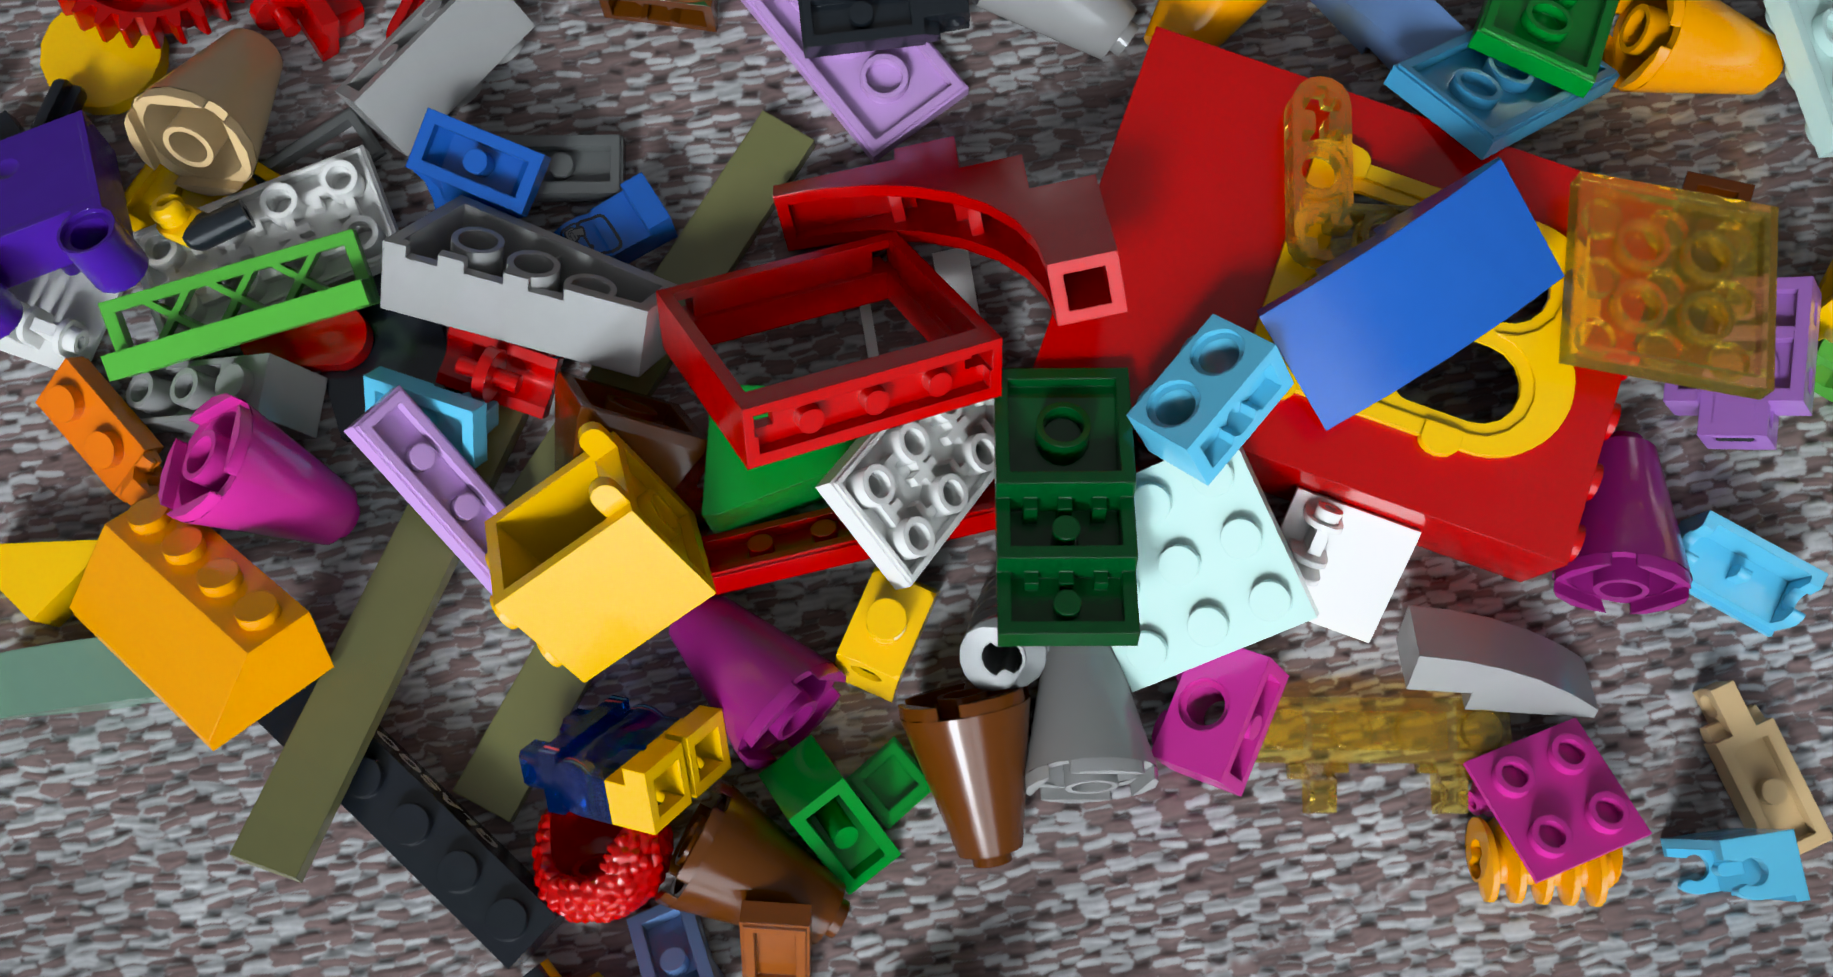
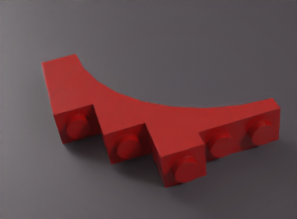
(1046, 233)

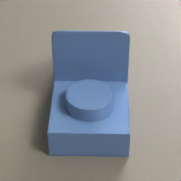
(671, 944)

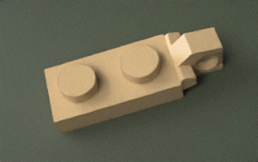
(1758, 767)

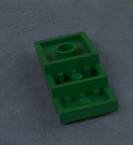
(1065, 508)

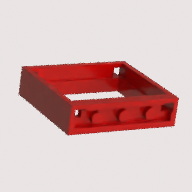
(848, 401)

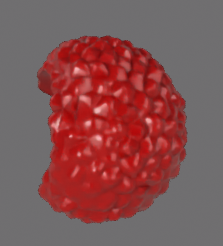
(597, 868)

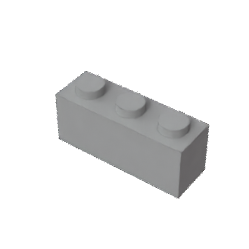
(433, 63)

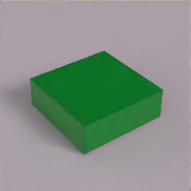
(890, 782)

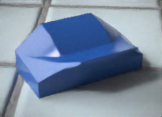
(476, 164)

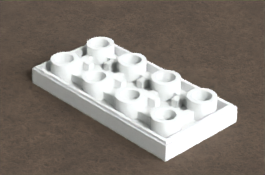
(287, 211)
(912, 486)

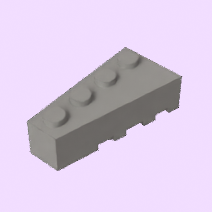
(523, 287)

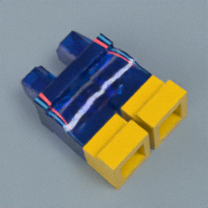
(625, 759)

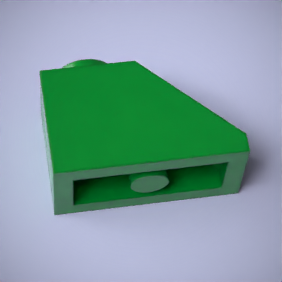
(829, 814)

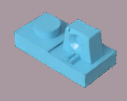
(456, 415)

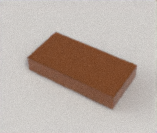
(775, 939)

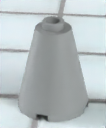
(1081, 24)
(1086, 730)

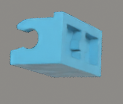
(1746, 573)
(1743, 862)

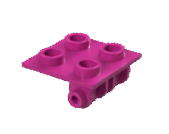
(1554, 800)

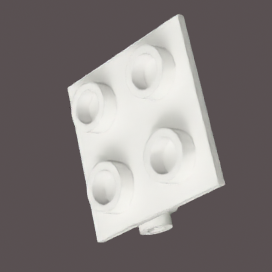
(58, 319)
(1346, 559)

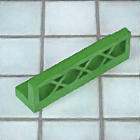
(233, 328)

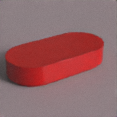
(321, 346)

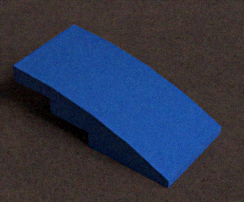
(1412, 294)

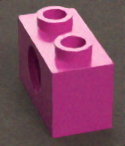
(1227, 749)

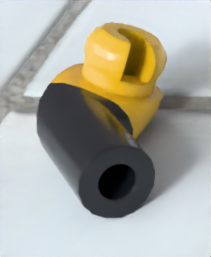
(198, 228)

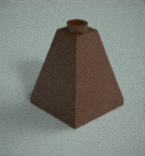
(648, 425)

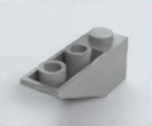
(272, 385)

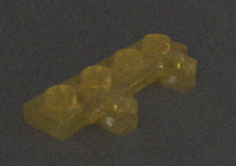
(1328, 733)

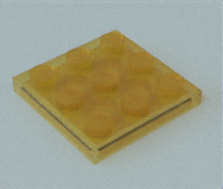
(1670, 286)

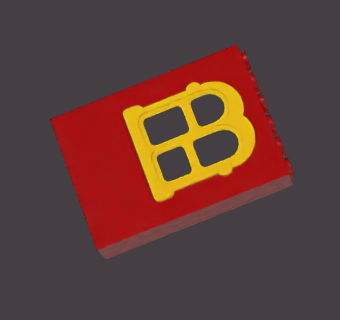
(1203, 234)

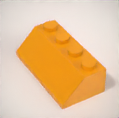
(197, 621)

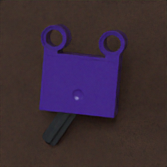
(63, 205)

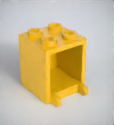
(596, 557)

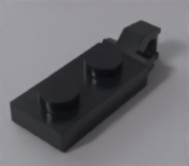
(874, 25)

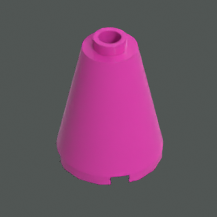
(253, 479)

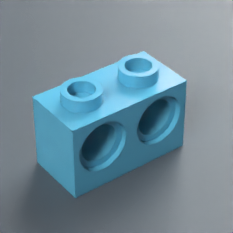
(1211, 398)

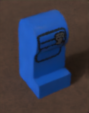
(624, 224)

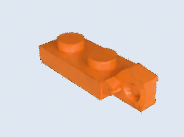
(103, 429)

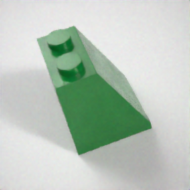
(749, 497)

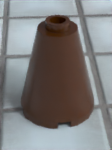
(975, 765)
(745, 855)

